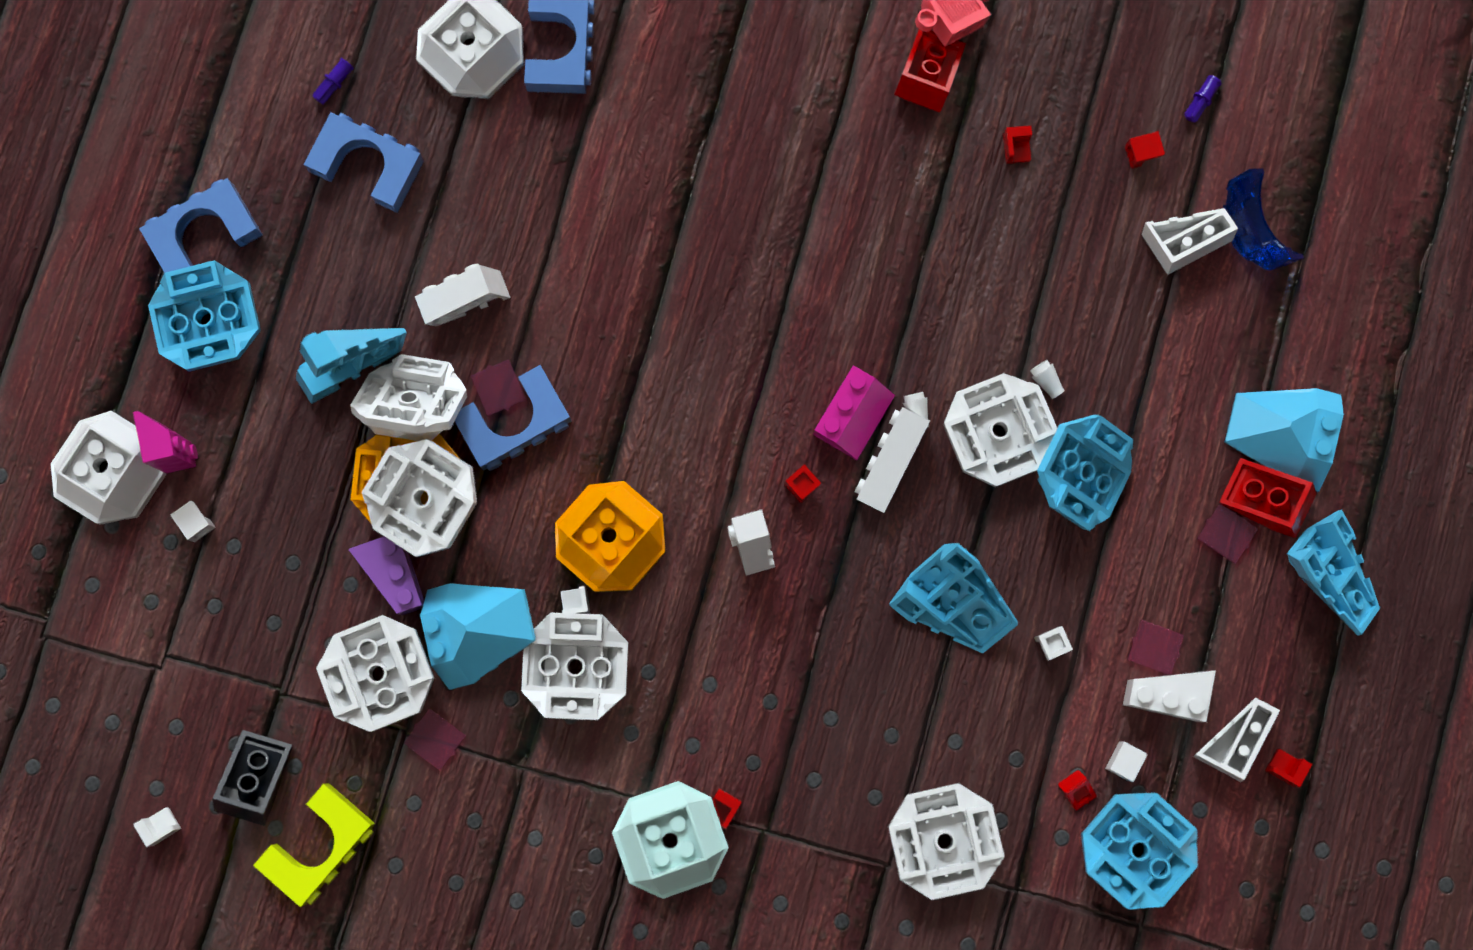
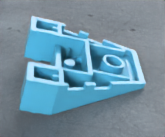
(341, 355)

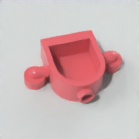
(952, 18)

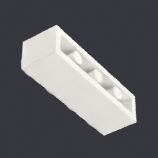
(892, 460)

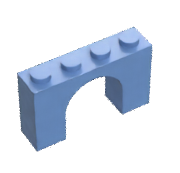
(569, 72)
(342, 136)
(221, 200)
(547, 417)

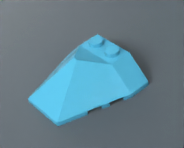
(1288, 430)
(1332, 569)
(955, 598)
(474, 630)

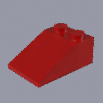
(929, 71)
(1269, 497)

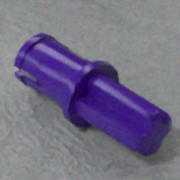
(332, 81)
(1202, 98)

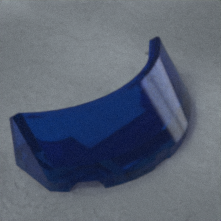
(1254, 237)

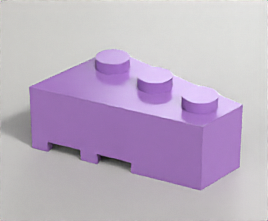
(391, 572)

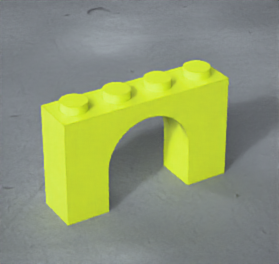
(349, 829)

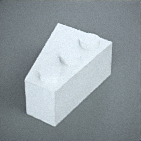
(1188, 238)
(461, 293)
(753, 542)
(1173, 695)
(1240, 740)

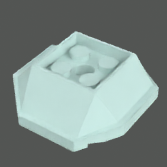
(678, 811)

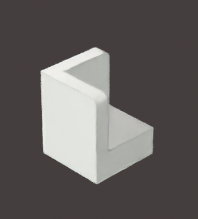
(192, 522)
(575, 601)
(1054, 642)
(1126, 761)
(157, 827)

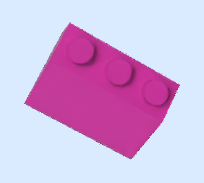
(854, 413)
(162, 446)

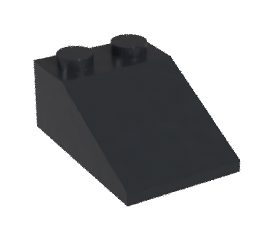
(252, 778)

